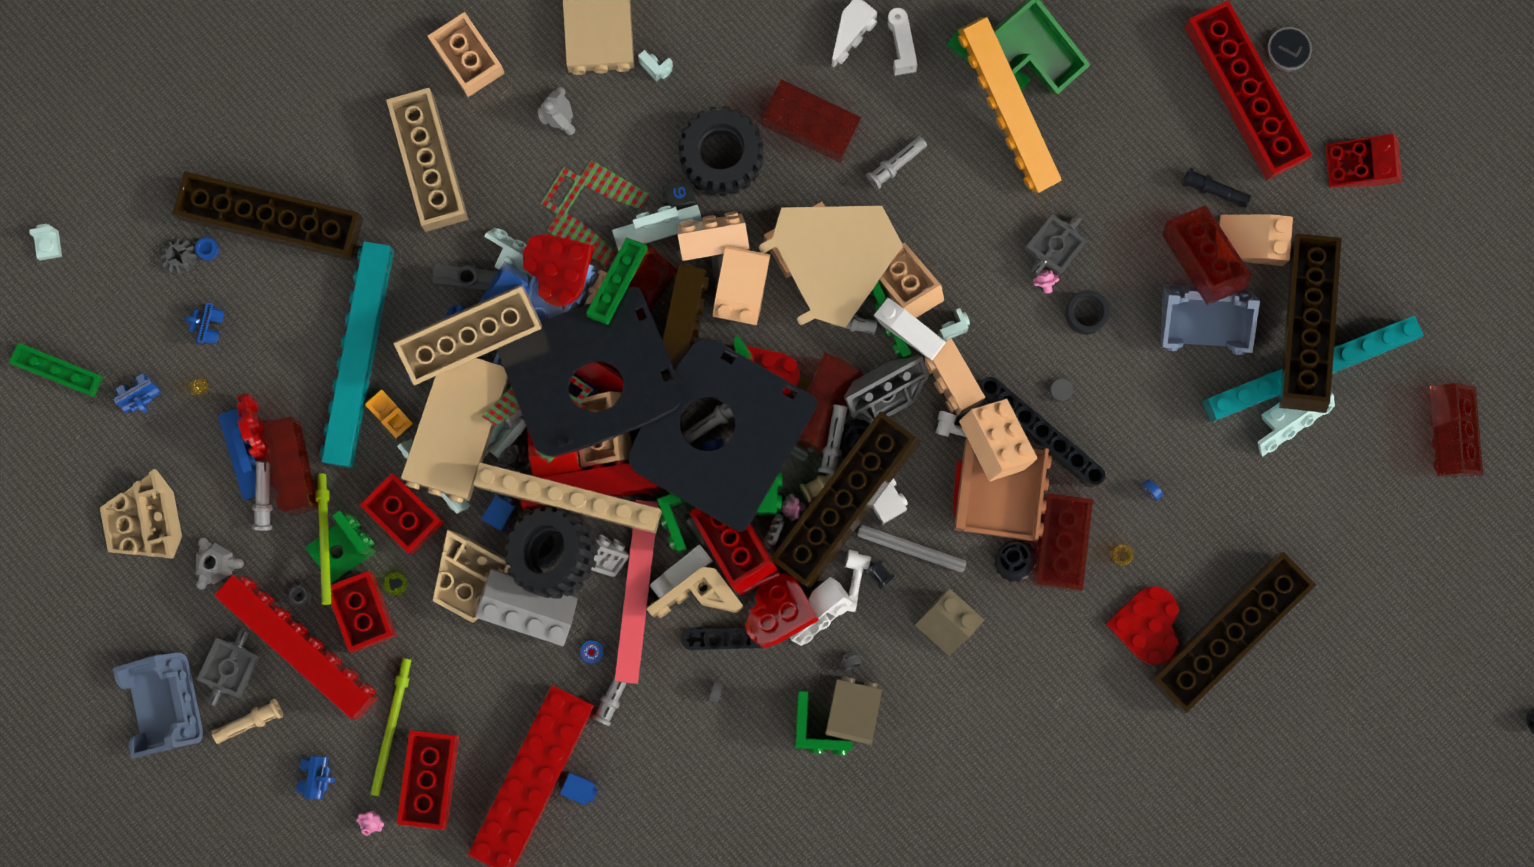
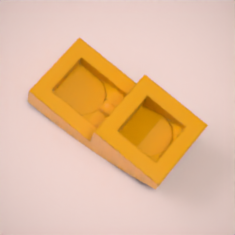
(388, 413)

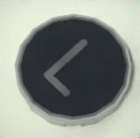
(1289, 49)

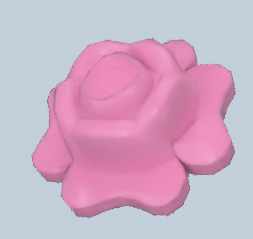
(1046, 280)
(792, 507)
(369, 822)

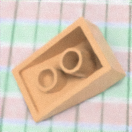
(1259, 237)
(911, 283)
(741, 285)

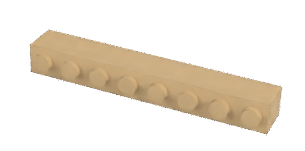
(567, 498)

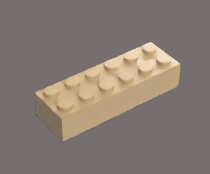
(427, 159)
(468, 334)

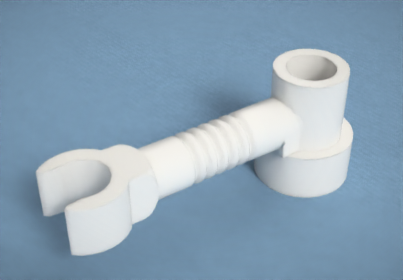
(947, 425)
(858, 563)

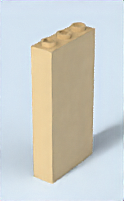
(598, 35)
(452, 429)

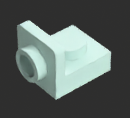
(651, 65)
(46, 242)
(954, 329)

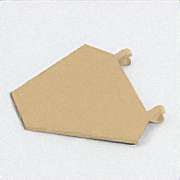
(834, 256)

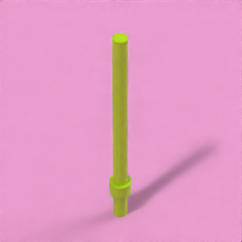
(322, 498)
(401, 682)

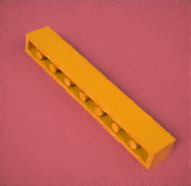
(1009, 105)

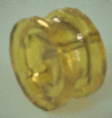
(198, 387)
(1116, 558)

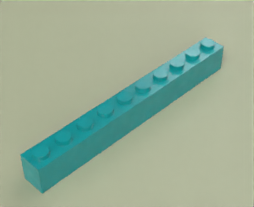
(357, 355)
(1344, 357)

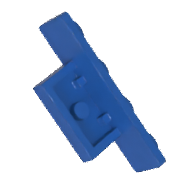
(242, 460)

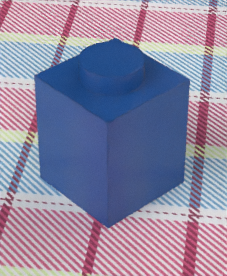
(500, 512)
(579, 789)

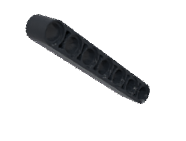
(1052, 436)

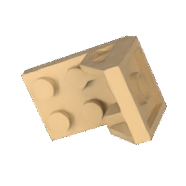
(716, 596)

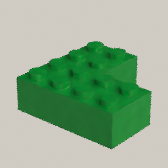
(1036, 39)

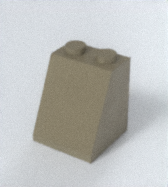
(949, 622)
(853, 710)

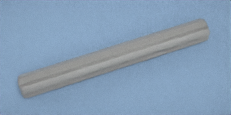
(911, 548)

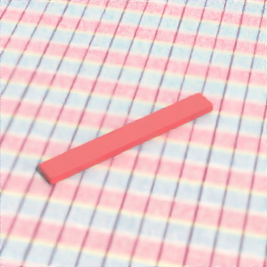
(635, 604)

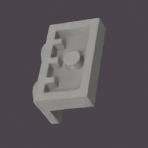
(610, 556)

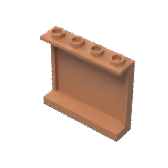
(1003, 506)

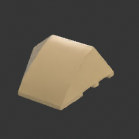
(143, 519)
(464, 574)

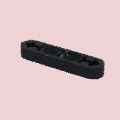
(725, 634)

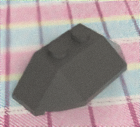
(887, 388)

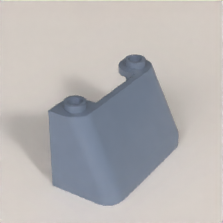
(1221, 323)
(162, 703)

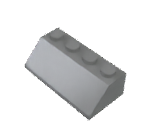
(525, 612)

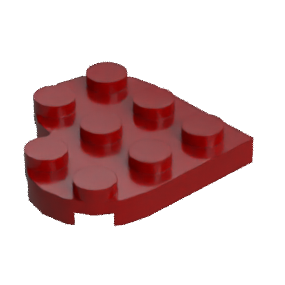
(559, 266)
(778, 364)
(251, 426)
(779, 611)
(1146, 625)

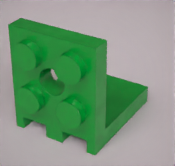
(668, 521)
(355, 544)
(815, 746)

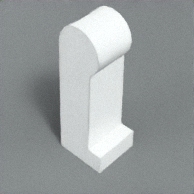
(899, 24)
(680, 571)

